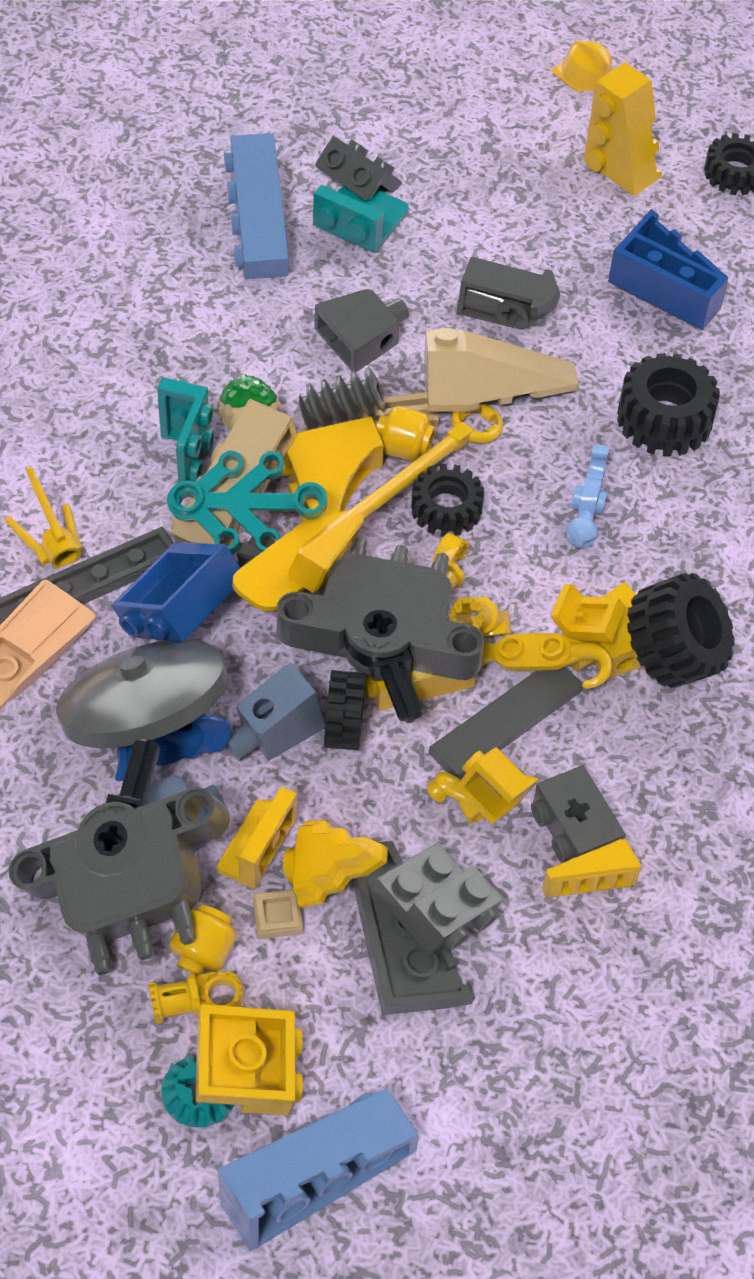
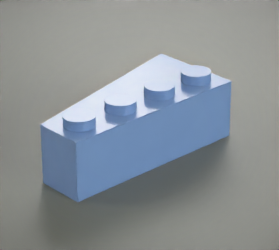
(257, 206)
(314, 1166)

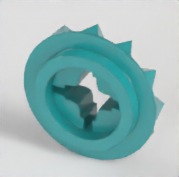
(180, 1101)

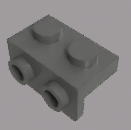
(354, 170)

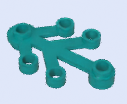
(240, 499)

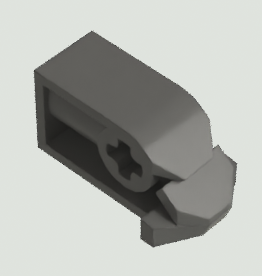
(506, 294)

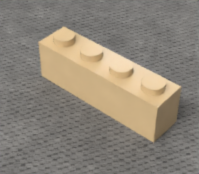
(252, 434)

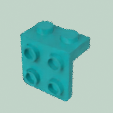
(354, 218)
(187, 419)

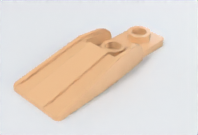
(38, 636)

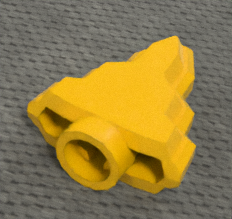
(328, 860)

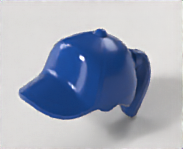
(200, 736)

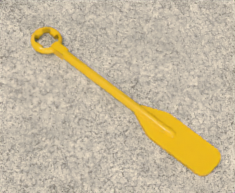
(266, 575)

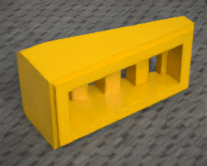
(316, 560)
(598, 870)

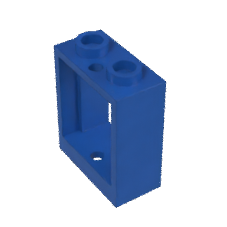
(177, 591)

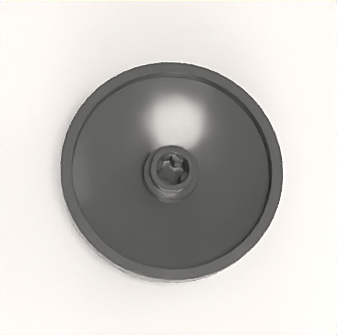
(142, 693)

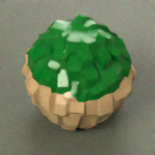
(238, 393)

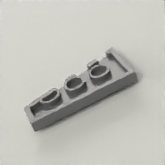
(401, 969)

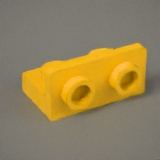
(259, 839)

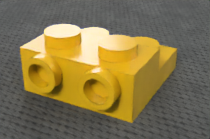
(248, 1058)

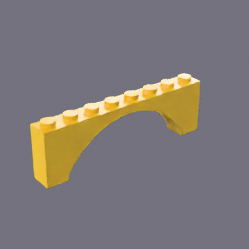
(339, 461)

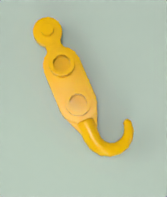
(546, 652)

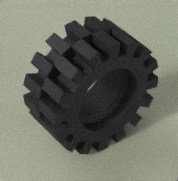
(725, 174)
(448, 482)
(344, 710)

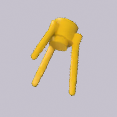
(59, 544)

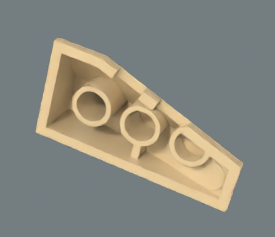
(475, 369)

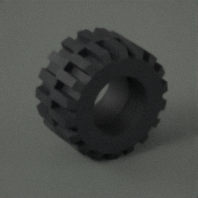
(665, 425)
(680, 630)

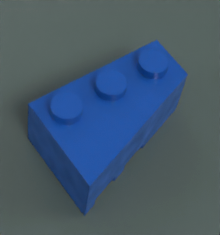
(667, 273)

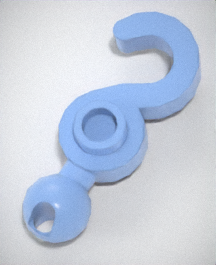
(589, 500)

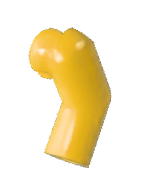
(444, 786)

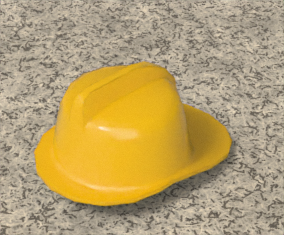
(584, 65)

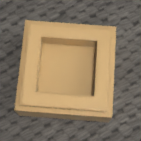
(277, 914)

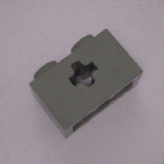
(574, 814)

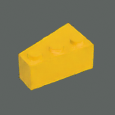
(621, 130)

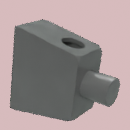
(359, 326)

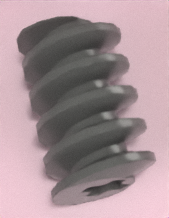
(342, 400)

